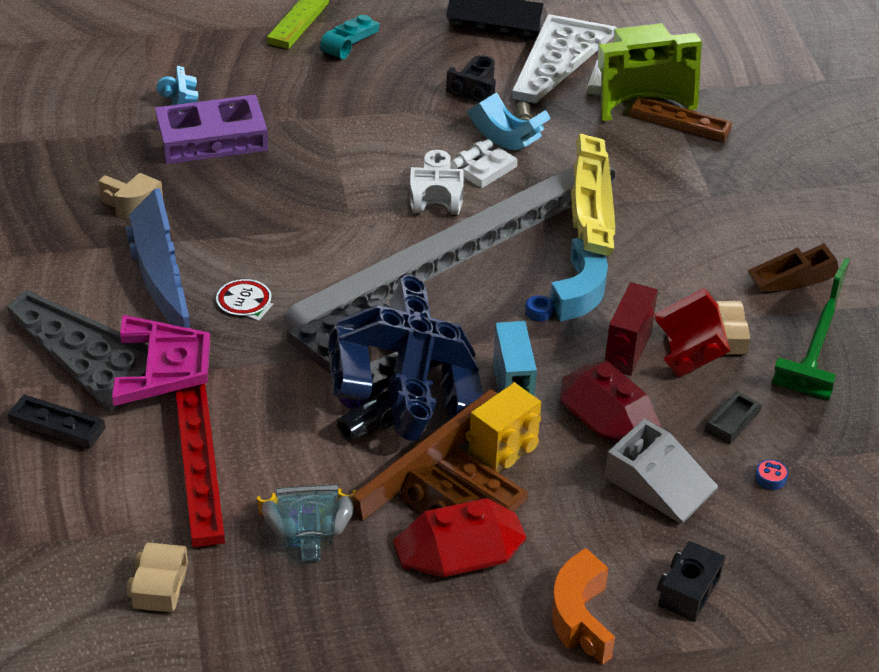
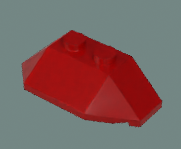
(460, 538)

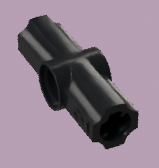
(369, 415)

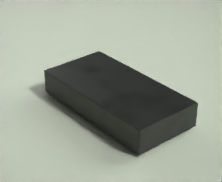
(733, 417)

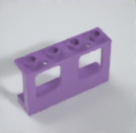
(214, 135)

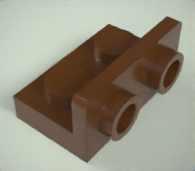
(433, 489)

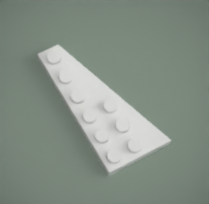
(556, 53)

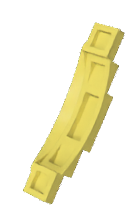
(593, 196)

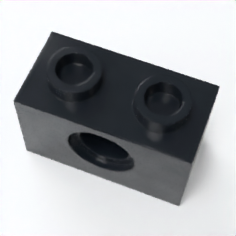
(690, 581)

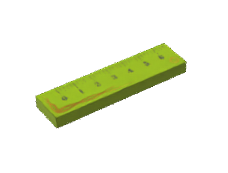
(296, 22)

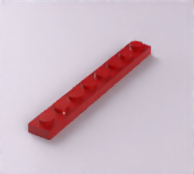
(199, 467)

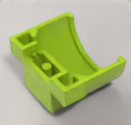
(649, 64)

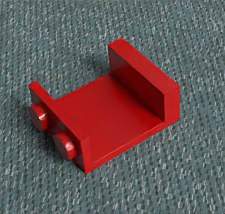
(693, 332)

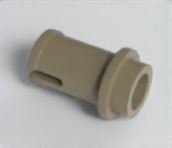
(522, 111)

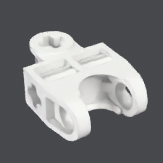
(436, 183)

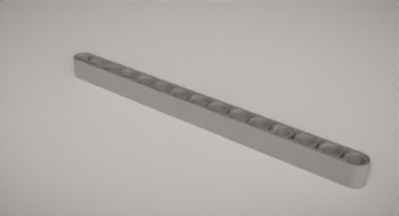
(442, 249)

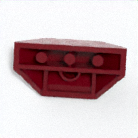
(606, 400)

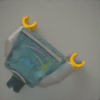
(307, 516)

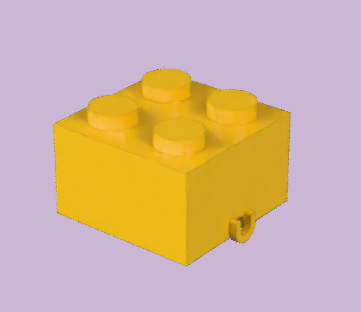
(504, 428)

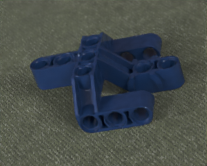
(417, 339)

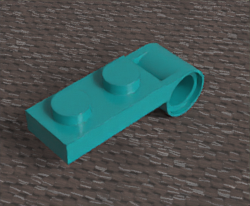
(340, 39)

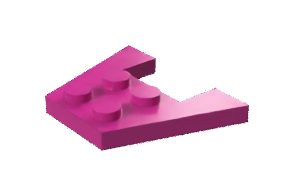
(174, 360)

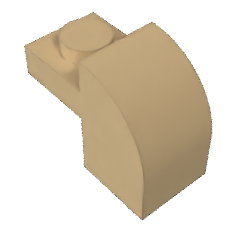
(126, 196)

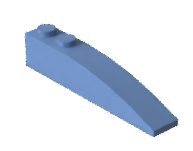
(156, 257)

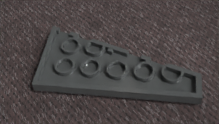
(80, 345)

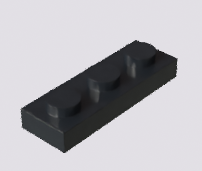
(56, 421)

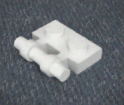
(488, 167)

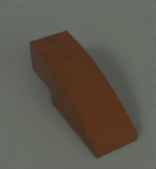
(795, 269)

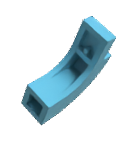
(502, 127)
(585, 291)

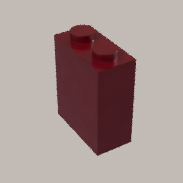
(631, 327)

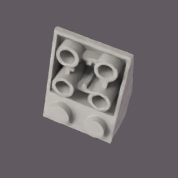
(659, 471)

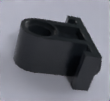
(475, 80)

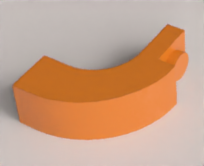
(575, 585)

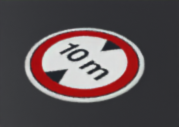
(243, 297)

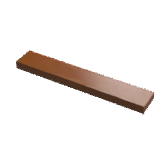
(426, 453)

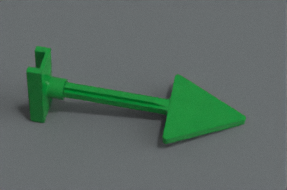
(804, 375)

